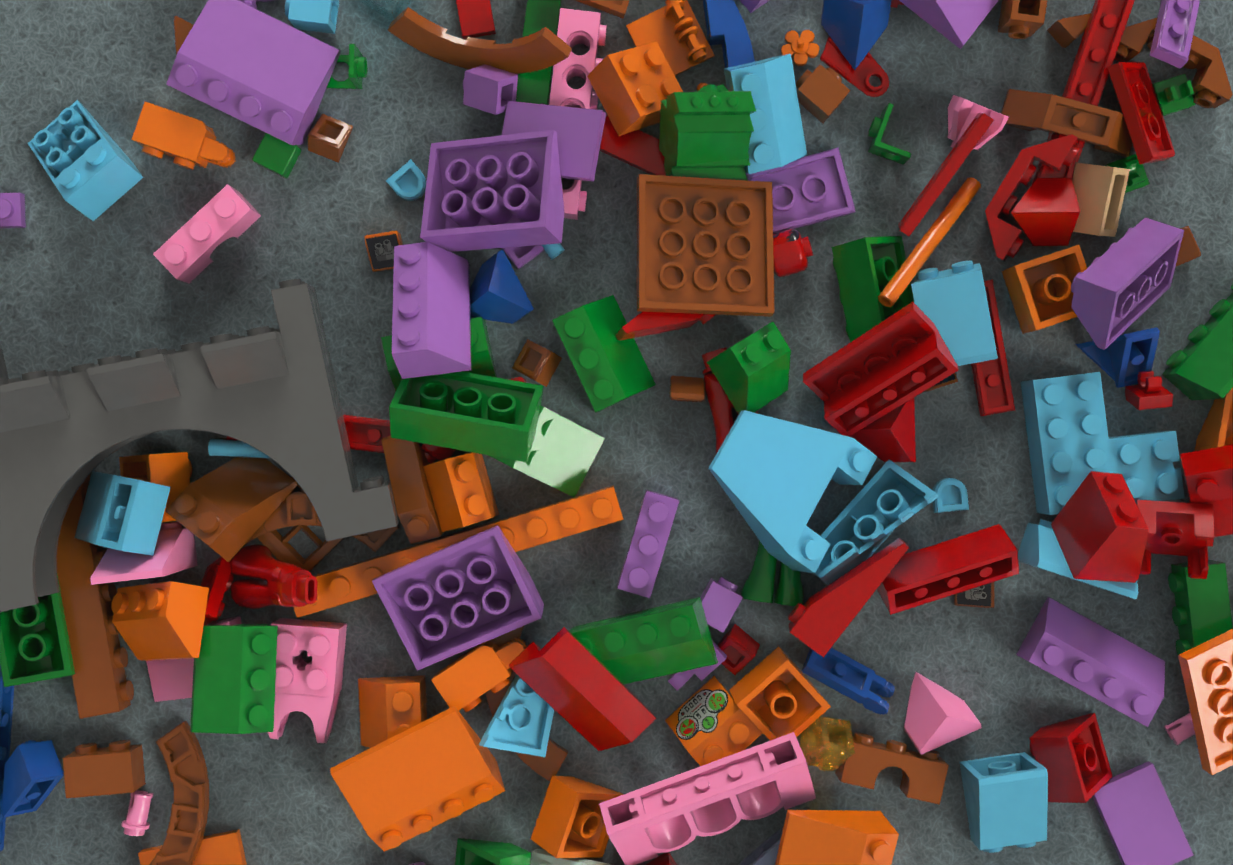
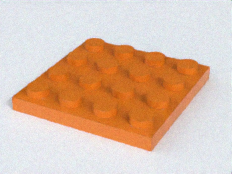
(1209, 692)

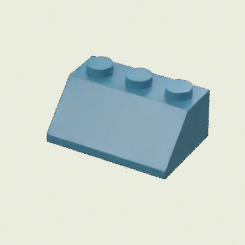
(777, 120)
(1043, 551)

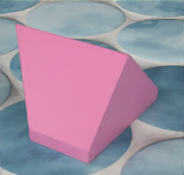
(936, 715)

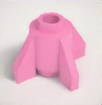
(961, 114)

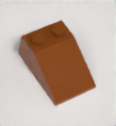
(232, 502)

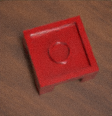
(1179, 531)

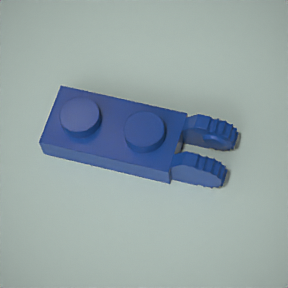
(849, 679)

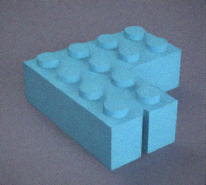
(1071, 439)

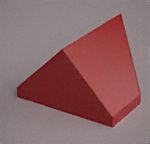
(1048, 211)
(892, 435)

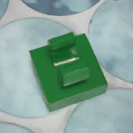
(1174, 94)
(1137, 174)

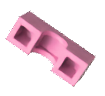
(190, 247)

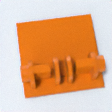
(676, 34)

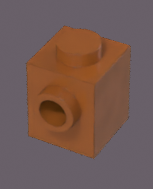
(1021, 17)
(821, 92)

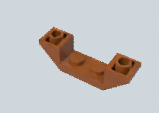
(1210, 81)
(1067, 116)

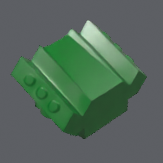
(706, 133)

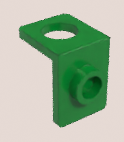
(357, 70)
(880, 149)

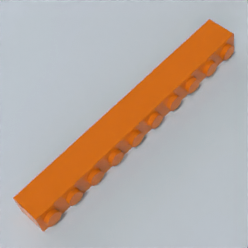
(521, 531)

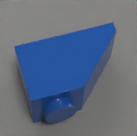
(29, 777)

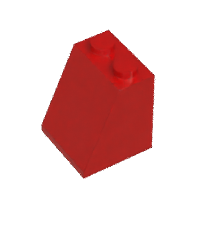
(1102, 530)

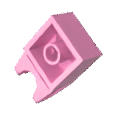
(312, 685)

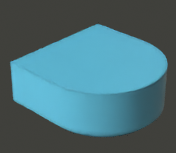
(408, 182)
(951, 497)

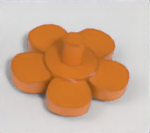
(800, 47)

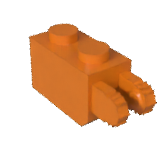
(181, 137)
(476, 673)

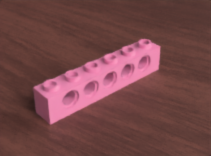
(577, 28)

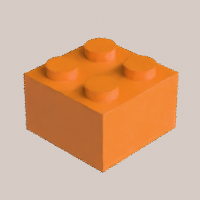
(633, 85)
(1043, 288)

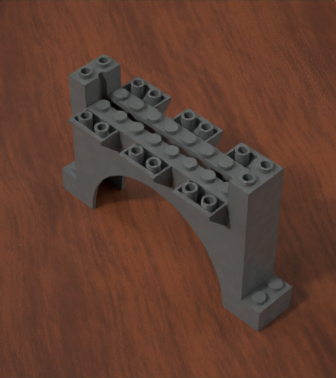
(259, 389)

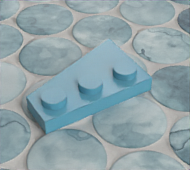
(520, 722)

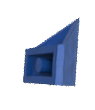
(855, 25)
(498, 292)
(1125, 356)

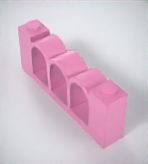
(708, 799)

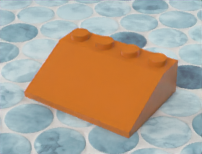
(418, 779)
(836, 838)

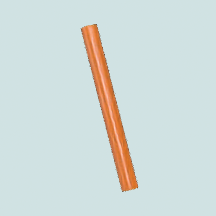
(929, 242)

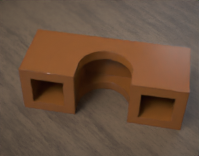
(921, 774)

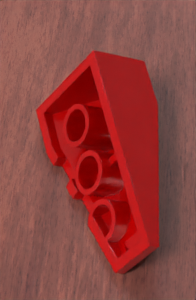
(836, 605)

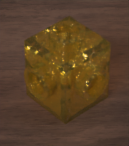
(827, 743)

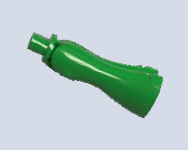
(761, 581)

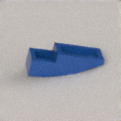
(728, 28)

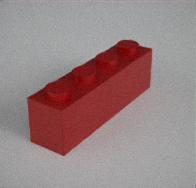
(949, 568)

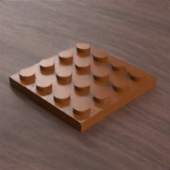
(704, 246)

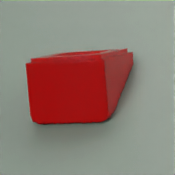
(739, 649)

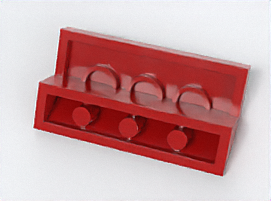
(881, 370)
(583, 691)

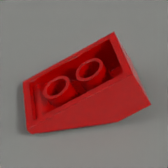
(1210, 481)

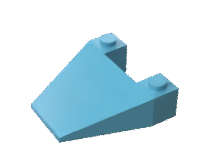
(779, 475)

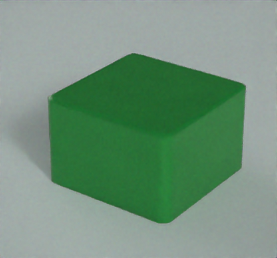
(276, 155)

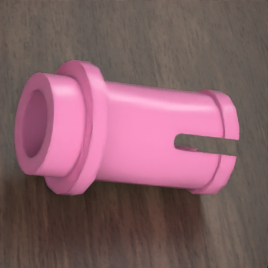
(1181, 729)
(137, 814)

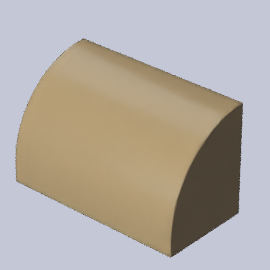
(1099, 197)

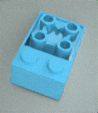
(84, 161)
(122, 513)

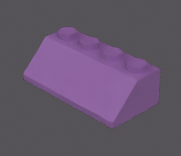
(1126, 280)
(430, 311)
(1095, 661)

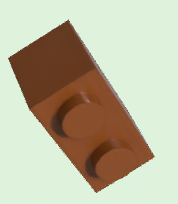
(104, 770)

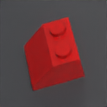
(1073, 758)

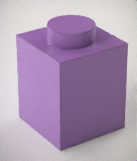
(489, 88)
(720, 602)

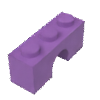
(648, 543)

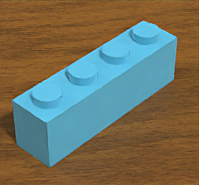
(871, 518)

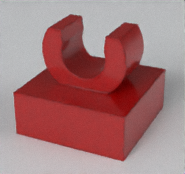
(1148, 392)

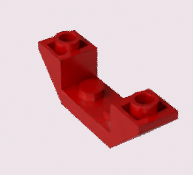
(1052, 154)

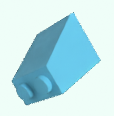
(959, 309)
(1005, 801)

